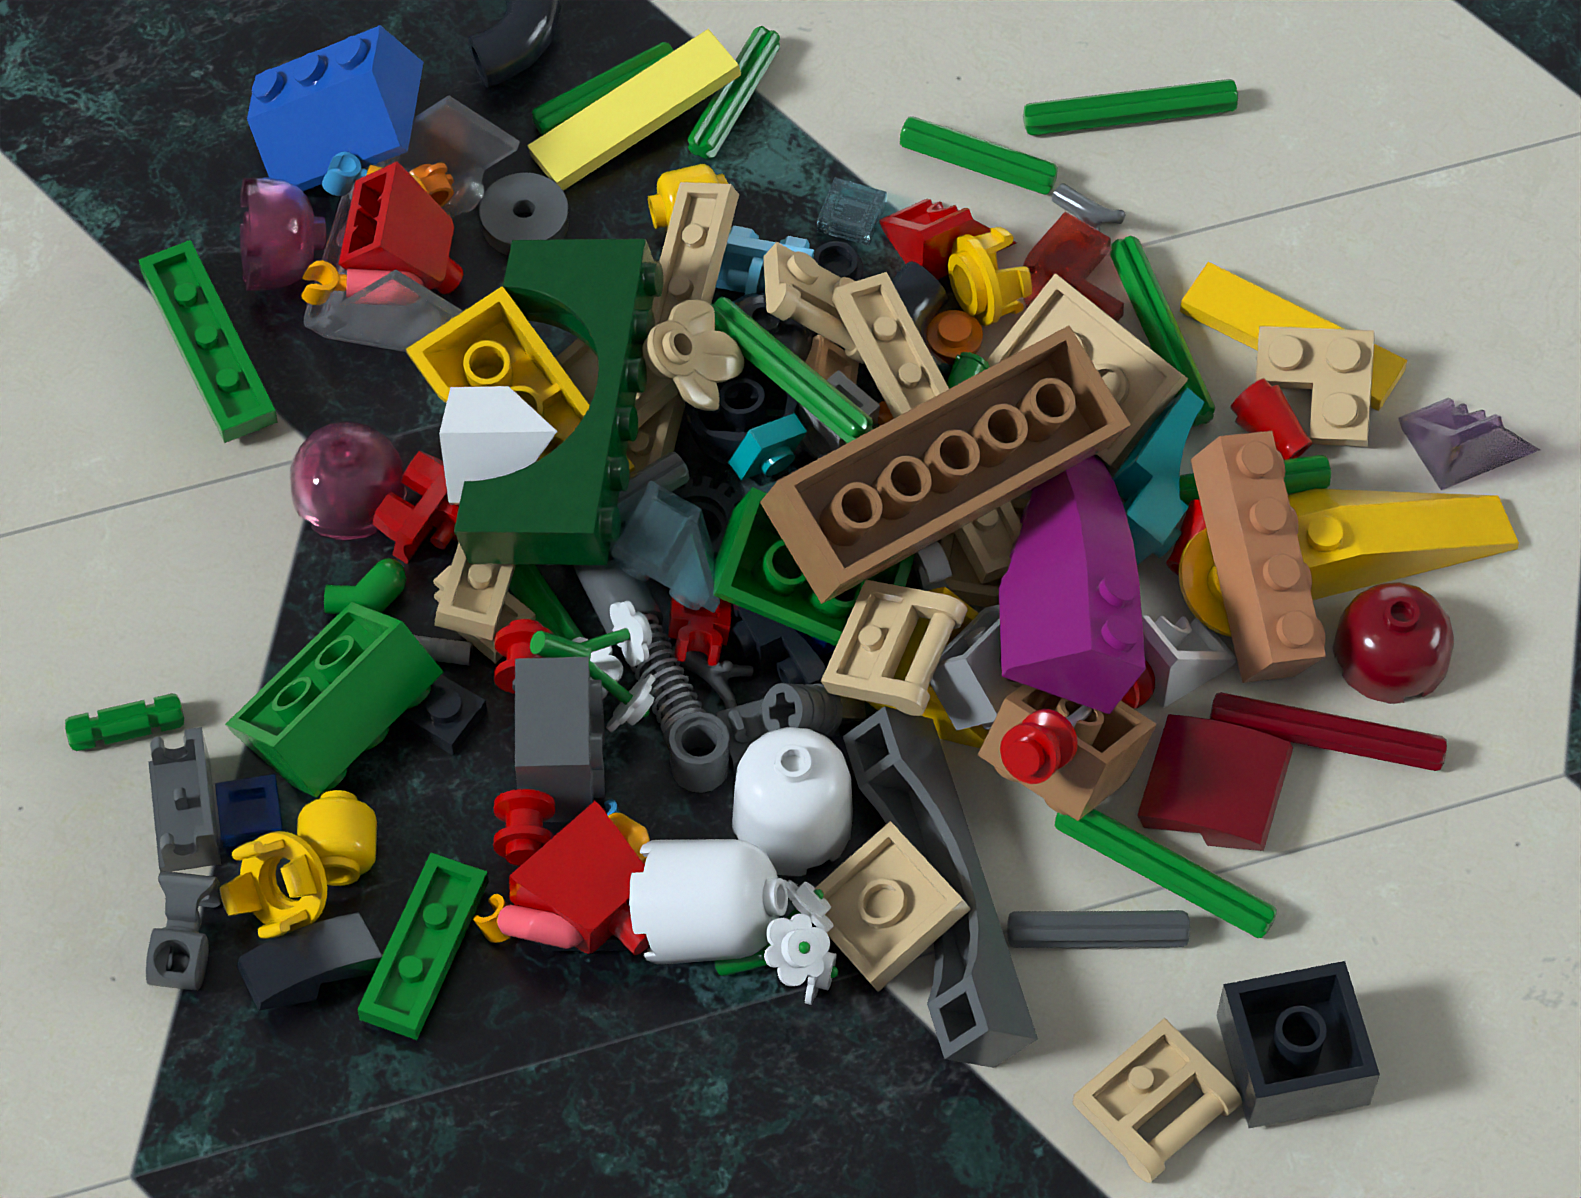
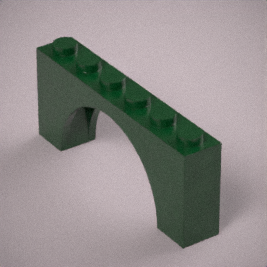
(568, 500)

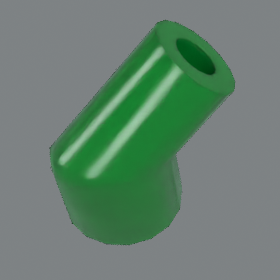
(374, 591)

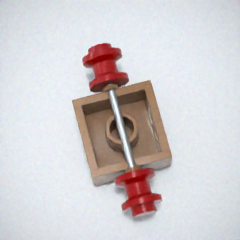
(1068, 749)

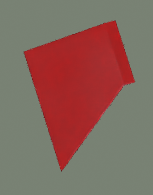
(927, 233)

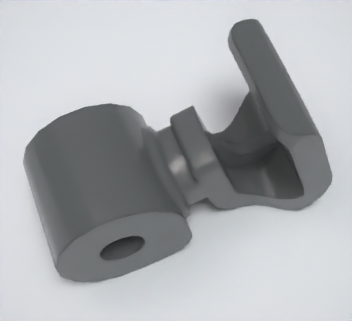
(179, 952)

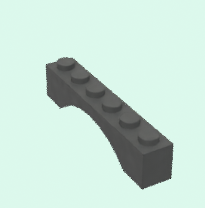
(975, 984)

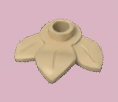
(693, 353)

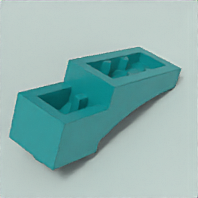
(1152, 475)

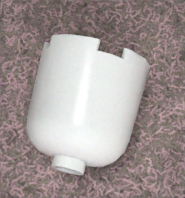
(793, 799)
(705, 899)

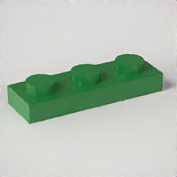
(423, 946)

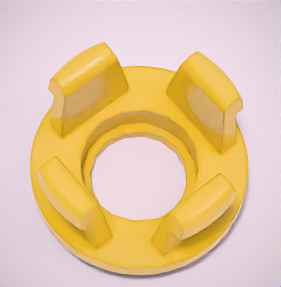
(978, 282)
(258, 890)

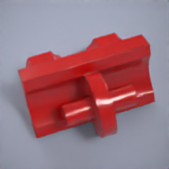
(412, 524)

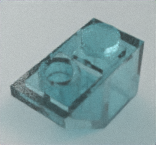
(670, 544)

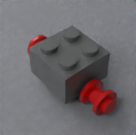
(555, 741)

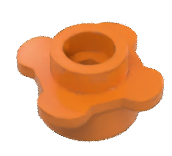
(435, 181)

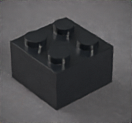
(1297, 1044)

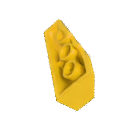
(499, 347)
(1387, 535)

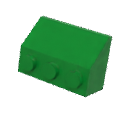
(763, 577)
(336, 698)

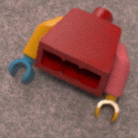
(387, 229)
(575, 886)

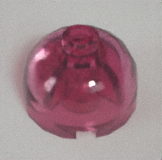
(277, 233)
(343, 478)

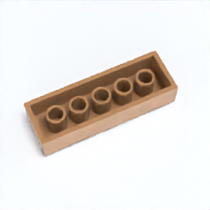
(944, 464)

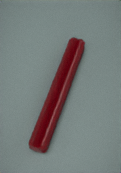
(1332, 731)

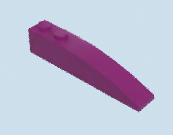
(1073, 592)

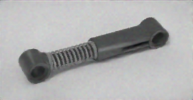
(683, 720)

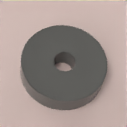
(518, 195)

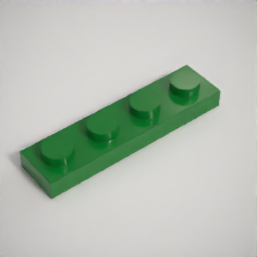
(208, 341)

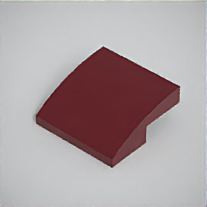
(1215, 782)

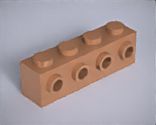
(1258, 556)

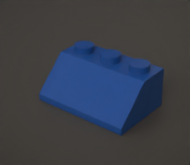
(335, 101)

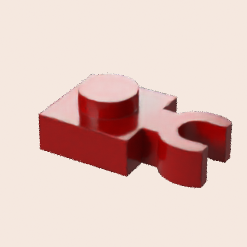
(699, 630)

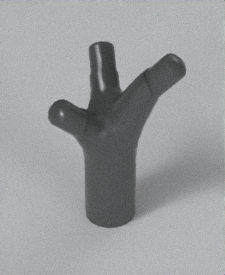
(1084, 208)
(717, 675)

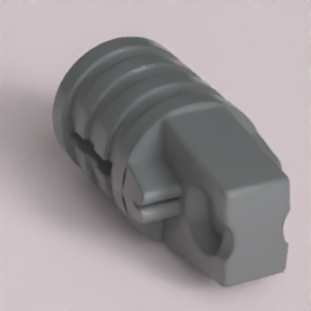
(809, 708)

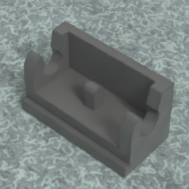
(184, 804)

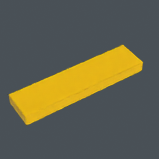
(1241, 307)

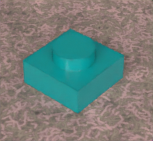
(768, 448)

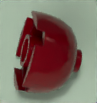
(1394, 642)

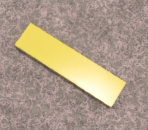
(634, 110)

